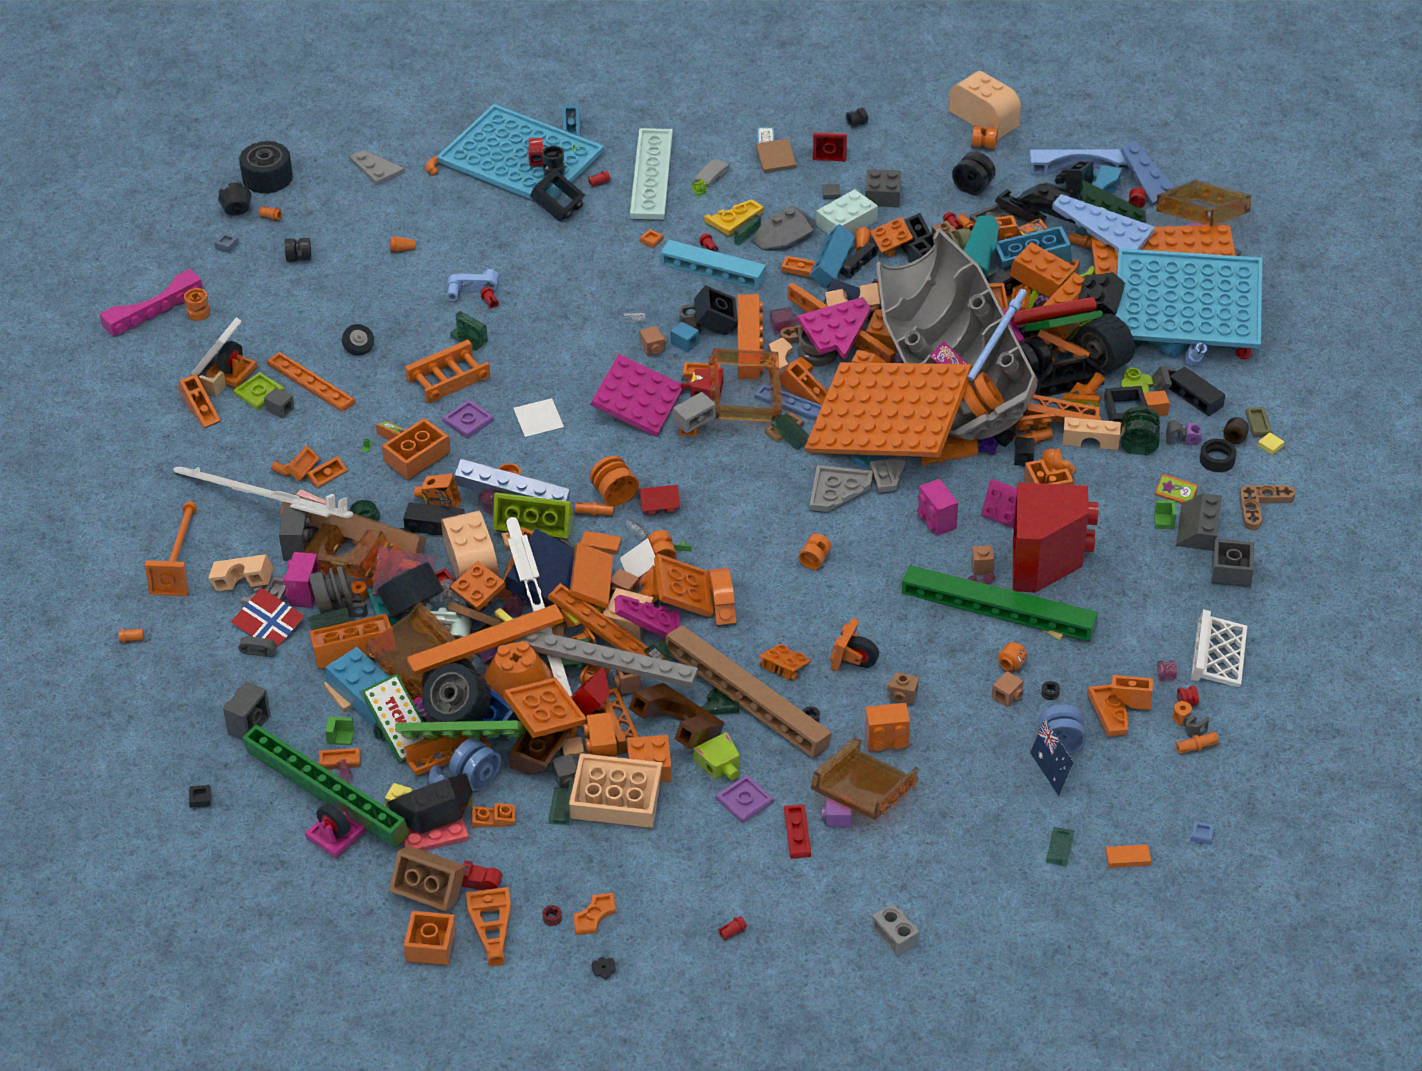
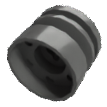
(331, 589)

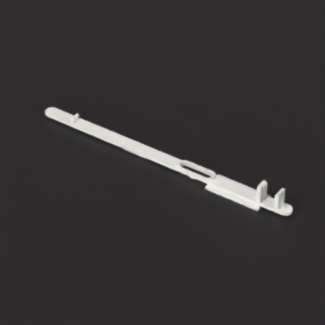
(296, 501)
(528, 572)

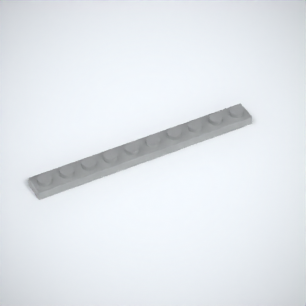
(611, 658)

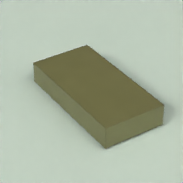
(1258, 421)

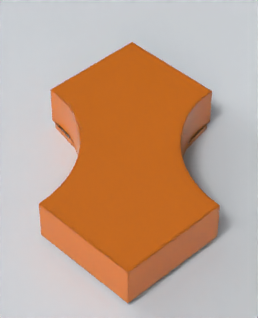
(588, 919)

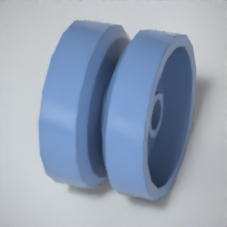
(1067, 725)
(477, 761)

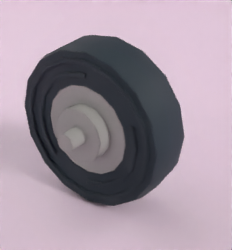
(357, 339)

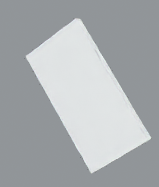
(215, 348)

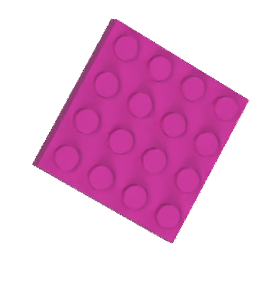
(637, 395)

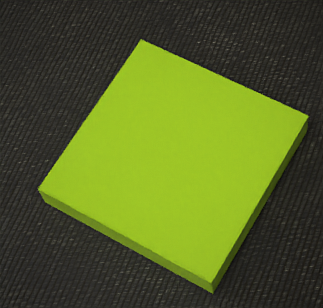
(256, 389)

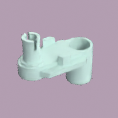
(456, 624)

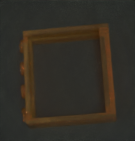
(1229, 202)
(751, 358)

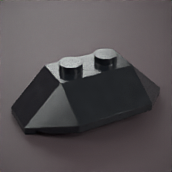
(1043, 196)
(1064, 374)
(434, 804)

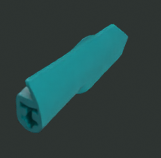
(982, 241)

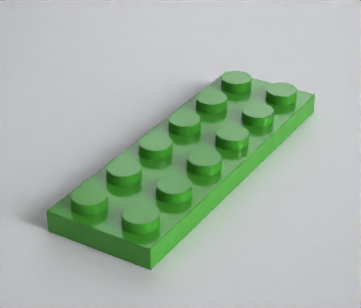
(453, 730)

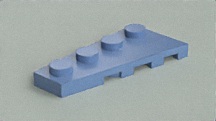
(1145, 171)

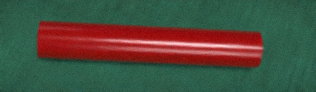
(1054, 311)

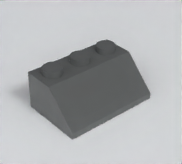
(1199, 522)

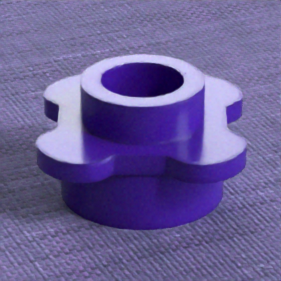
(988, 445)

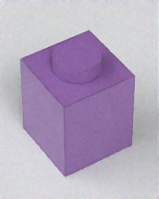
(836, 814)

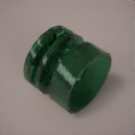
(1140, 430)

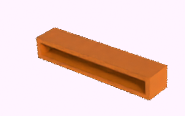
(750, 332)

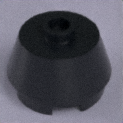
(235, 199)

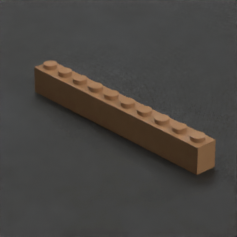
(751, 692)

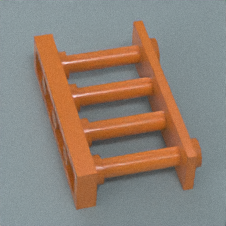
(443, 359)

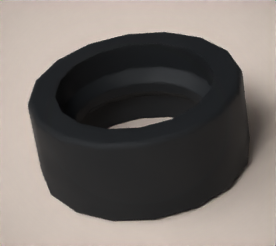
(1217, 465)

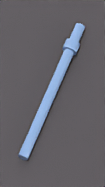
(1014, 306)

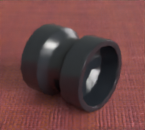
(858, 117)

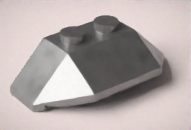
(783, 229)

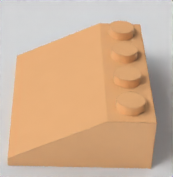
(615, 790)

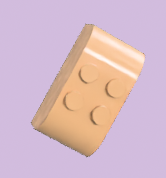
(985, 103)
(468, 542)

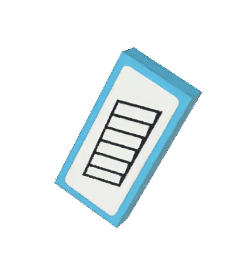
(765, 134)

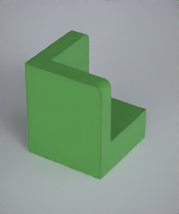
(1165, 514)
(339, 730)

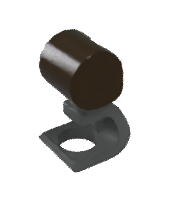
(688, 319)

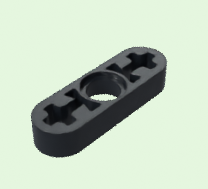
(859, 259)

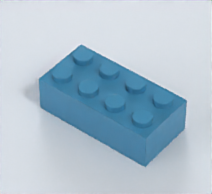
(1052, 240)
(352, 675)

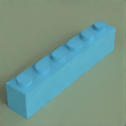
(713, 264)

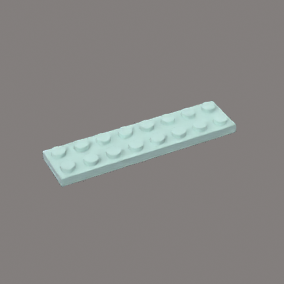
(651, 174)

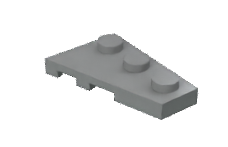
(375, 167)

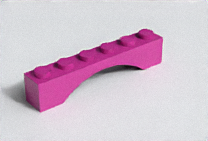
(122, 318)

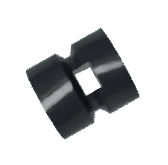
(553, 159)
(297, 249)

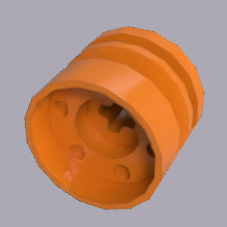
(614, 480)

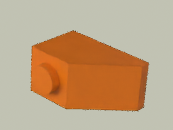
(1133, 691)

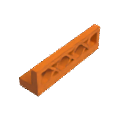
(1061, 413)
(619, 734)
(424, 752)

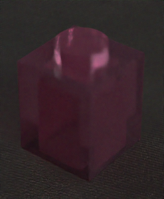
(781, 319)

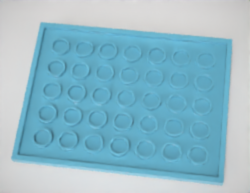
(498, 147)
(1191, 297)

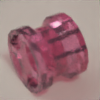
(514, 605)
(1167, 670)

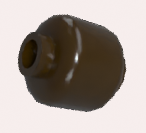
(1236, 430)

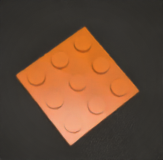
(683, 585)
(544, 707)

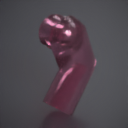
(988, 579)
(345, 772)

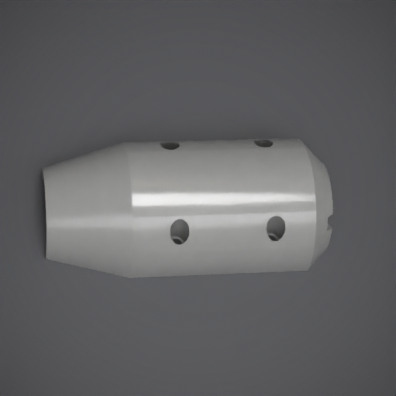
(951, 301)

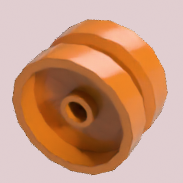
(982, 395)

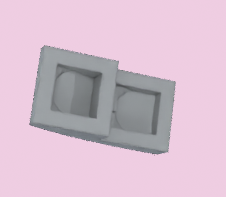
(711, 171)

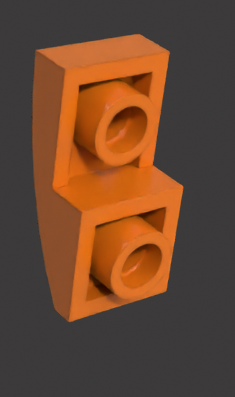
(493, 817)

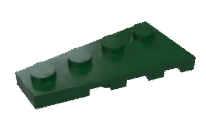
(1100, 198)

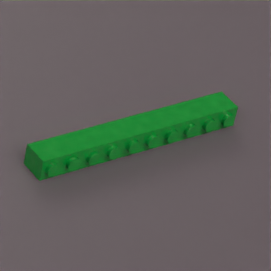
(1000, 603)
(325, 785)

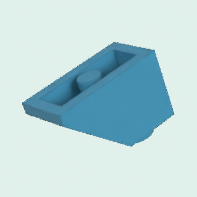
(571, 119)

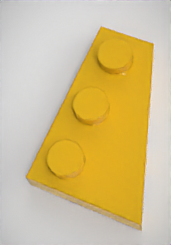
(732, 219)

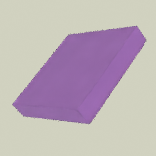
(468, 419)
(744, 798)

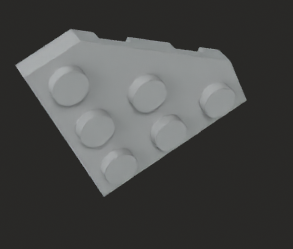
(837, 486)

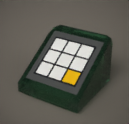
(658, 650)

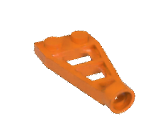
(490, 901)

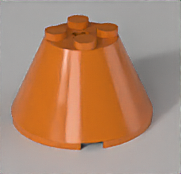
(516, 666)

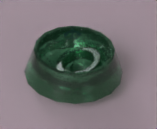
(366, 509)

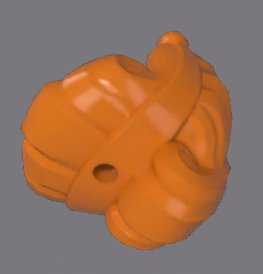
(1054, 461)

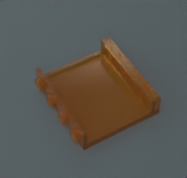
(408, 637)
(862, 781)

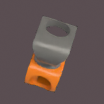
(359, 596)
(1182, 717)

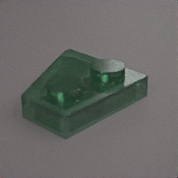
(720, 703)

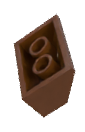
(535, 754)

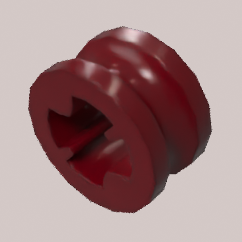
(555, 910)

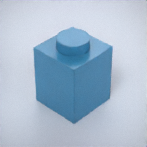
(684, 336)

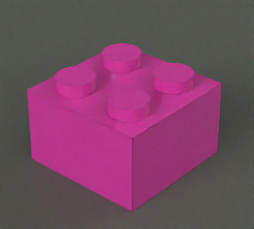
(937, 507)
(297, 579)

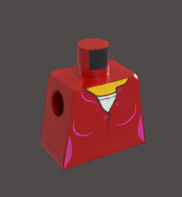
(701, 383)

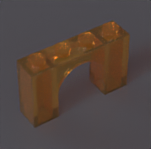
(357, 562)

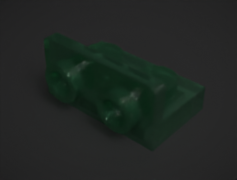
(469, 329)

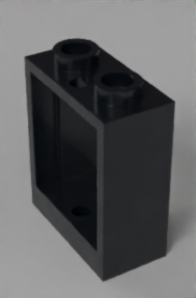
(552, 206)
(1122, 394)

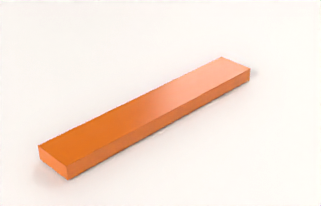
(311, 382)
(596, 621)

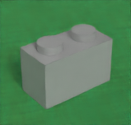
(694, 412)

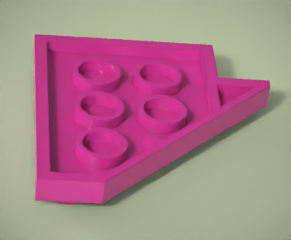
(835, 325)

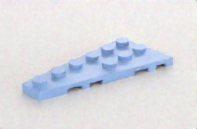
(1105, 225)

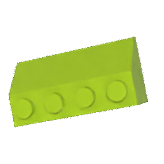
(546, 515)

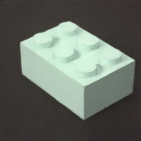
(850, 211)

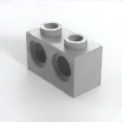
(895, 929)

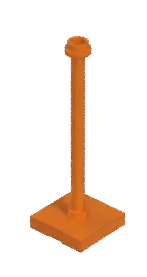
(171, 576)

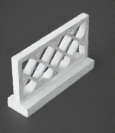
(1202, 646)

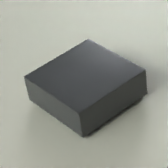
(831, 191)

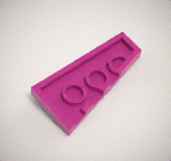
(651, 618)

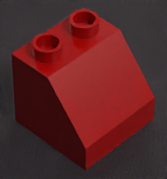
(1050, 533)

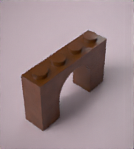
(696, 724)

